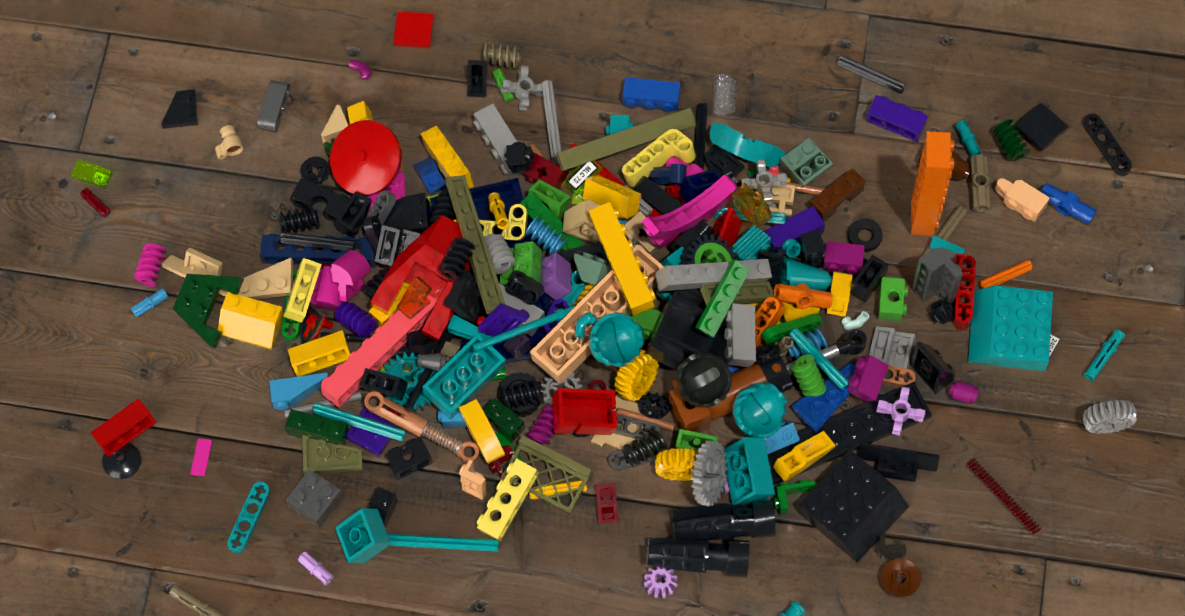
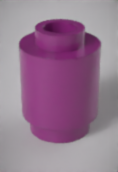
(964, 392)

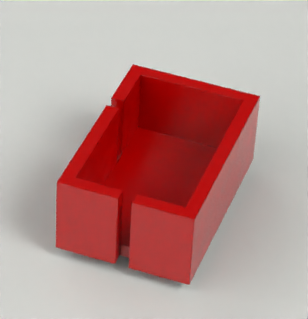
(584, 411)

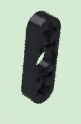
(373, 229)

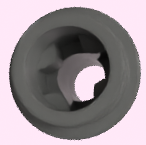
(432, 361)

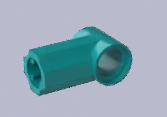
(576, 289)

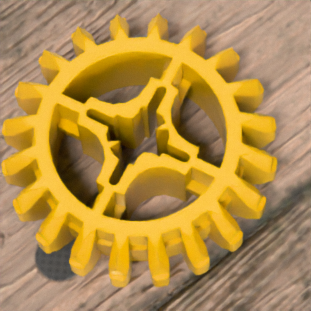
(636, 377)
(676, 464)

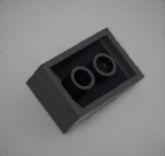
(410, 213)
(931, 367)

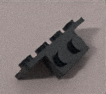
(898, 462)

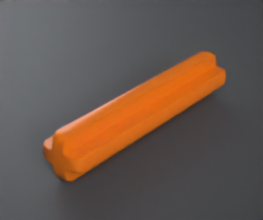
(1006, 274)

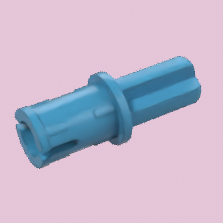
(149, 302)

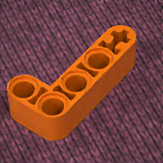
(770, 321)

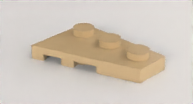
(269, 282)

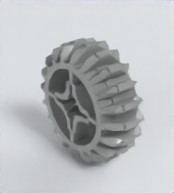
(1109, 416)

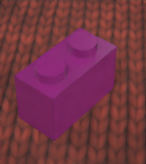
(843, 257)
(867, 378)

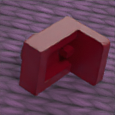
(495, 465)

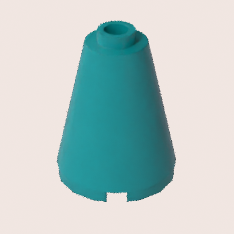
(800, 273)

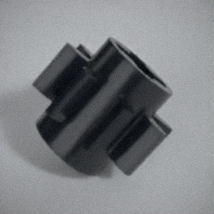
(941, 311)

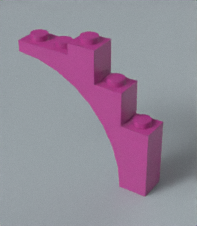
(704, 206)

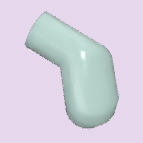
(856, 323)

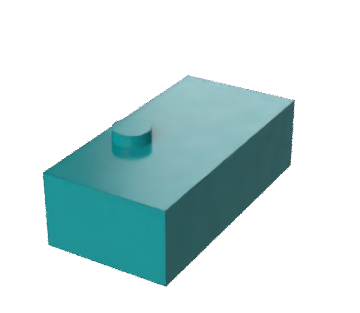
(463, 377)

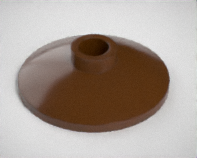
(907, 571)

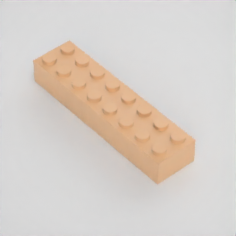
(559, 350)

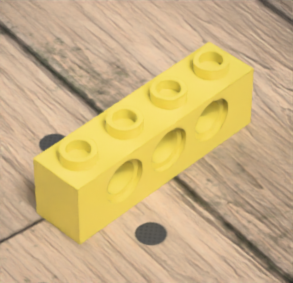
(498, 528)

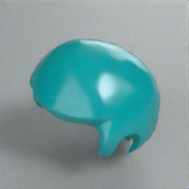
(616, 340)
(759, 409)

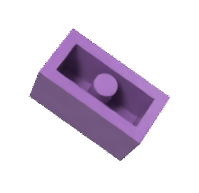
(556, 276)

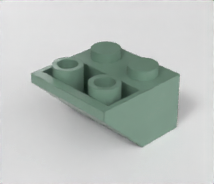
(804, 163)
(592, 268)

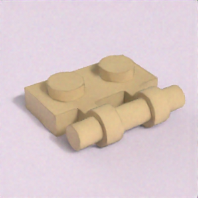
(781, 196)

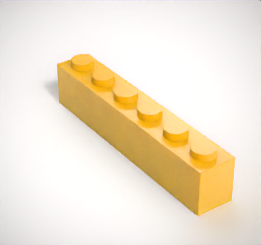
(621, 258)

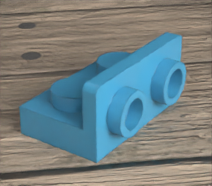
(783, 437)

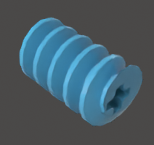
(545, 236)
(814, 337)

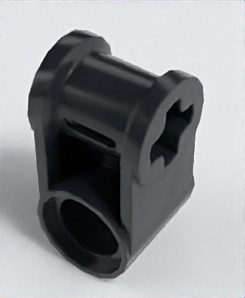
(523, 287)

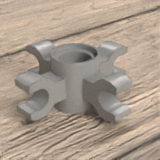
(521, 94)
(763, 175)

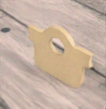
(615, 440)

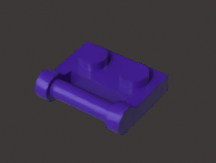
(500, 317)

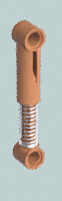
(419, 426)

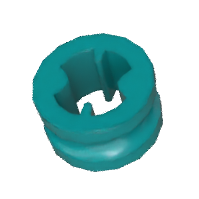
(794, 251)

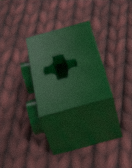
(504, 420)

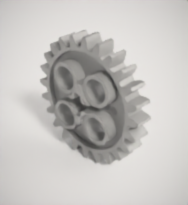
(709, 473)

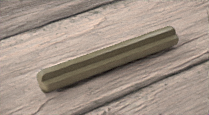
(950, 225)

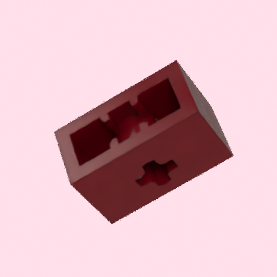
(555, 175)

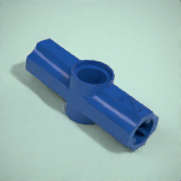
(1069, 204)

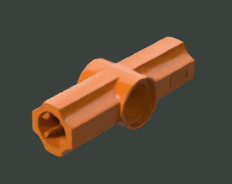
(803, 296)

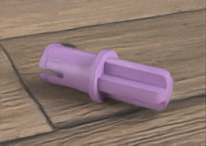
(315, 568)

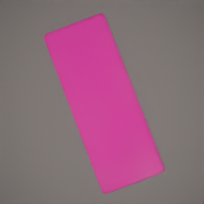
(201, 457)

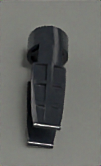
(724, 521)
(699, 555)

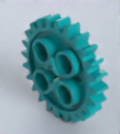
(396, 369)

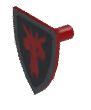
(312, 324)

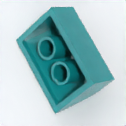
(748, 471)

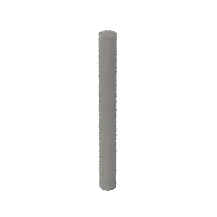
(309, 408)

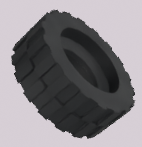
(520, 378)

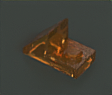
(415, 298)

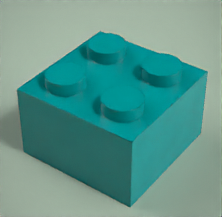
(363, 535)

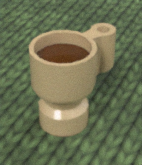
(230, 145)

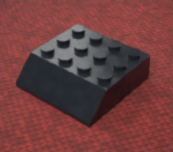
(676, 332)
(853, 505)

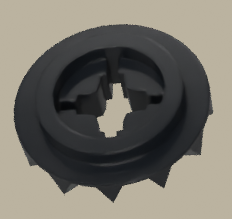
(318, 163)
(766, 353)
(654, 412)

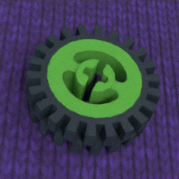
(709, 246)

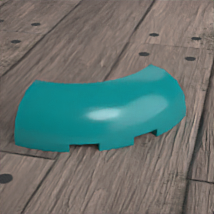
(744, 147)

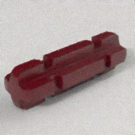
(95, 202)

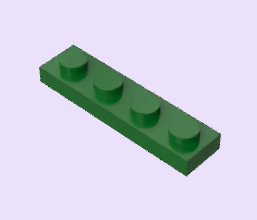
(537, 208)
(722, 298)

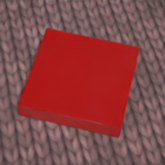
(413, 29)

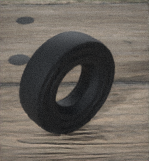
(867, 224)

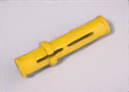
(501, 215)

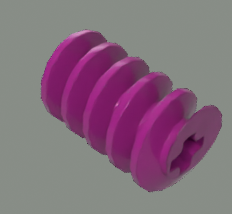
(543, 427)

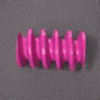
(147, 264)

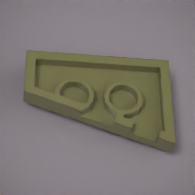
(330, 458)

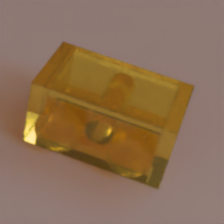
(751, 205)

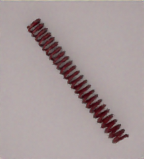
(1002, 498)

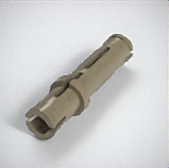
(193, 602)

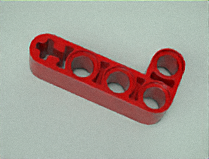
(964, 292)

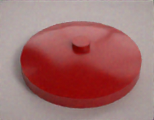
(366, 157)

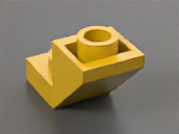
(840, 291)

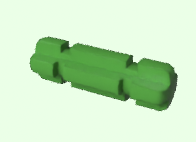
(499, 77)

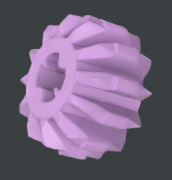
(660, 588)

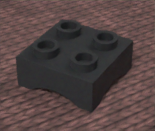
(465, 297)

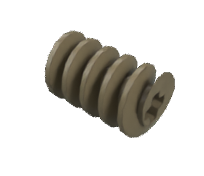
(501, 55)

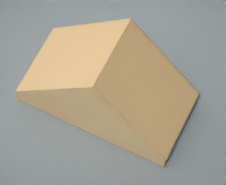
(334, 125)

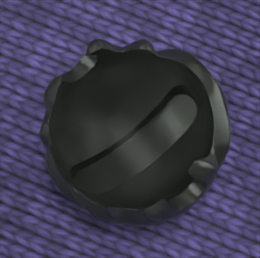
(703, 379)

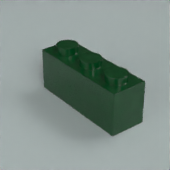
(316, 427)

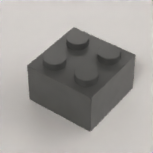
(314, 498)

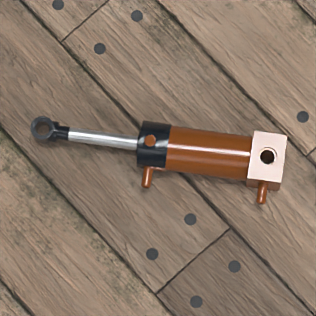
(776, 372)

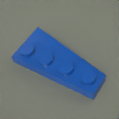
(818, 409)

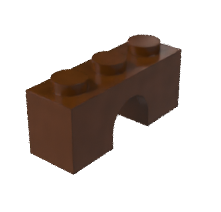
(845, 188)

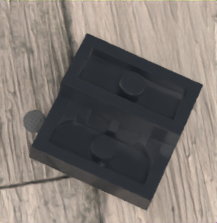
(1041, 126)
(393, 242)

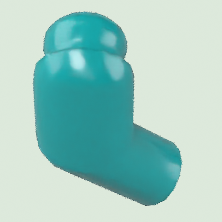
(582, 322)

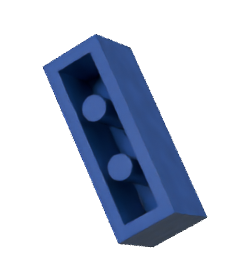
(651, 94)

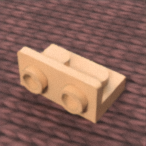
(472, 481)

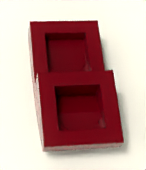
(606, 503)

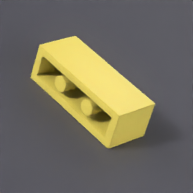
(302, 290)

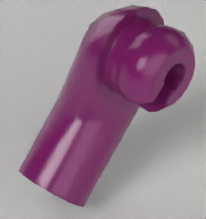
(362, 67)

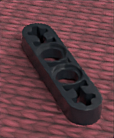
(1110, 143)

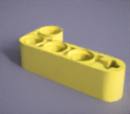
(657, 154)
(513, 222)

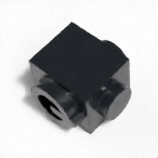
(519, 157)

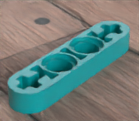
(245, 516)

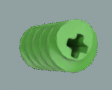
(808, 376)

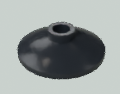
(127, 466)

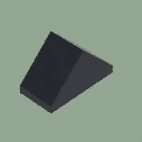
(477, 78)

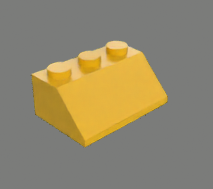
(250, 320)

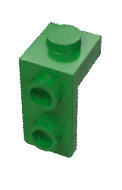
(784, 489)

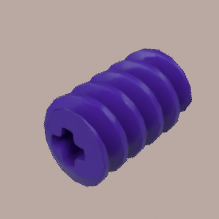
(355, 319)

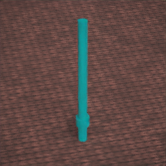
(557, 315)

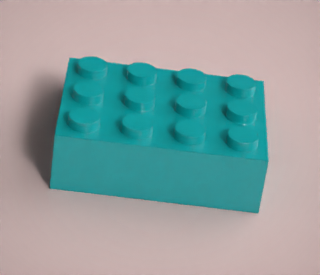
(1011, 328)

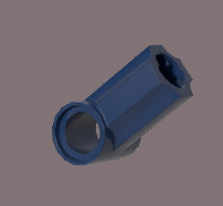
(669, 175)

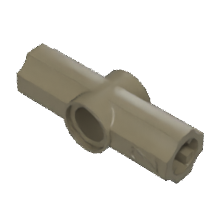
(980, 193)

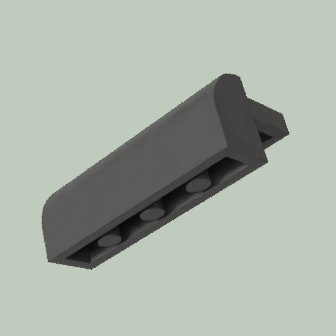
(937, 276)

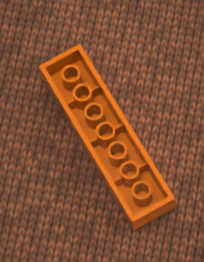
(931, 183)

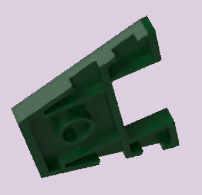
(197, 301)

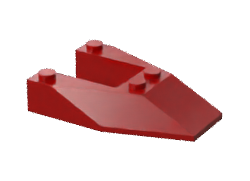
(422, 260)

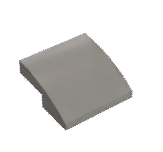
(892, 346)

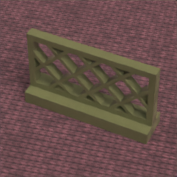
(559, 462)

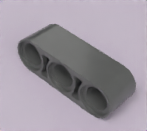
(273, 105)

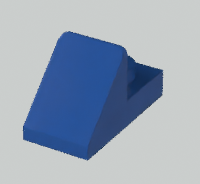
(430, 176)

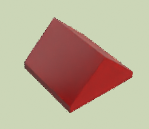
(727, 226)

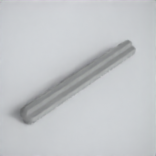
(551, 118)

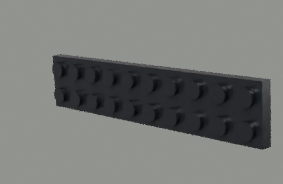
(854, 427)

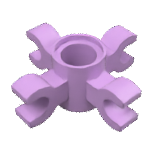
(915, 414)

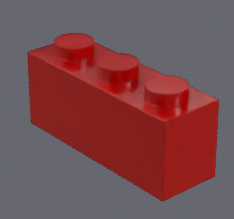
(123, 427)

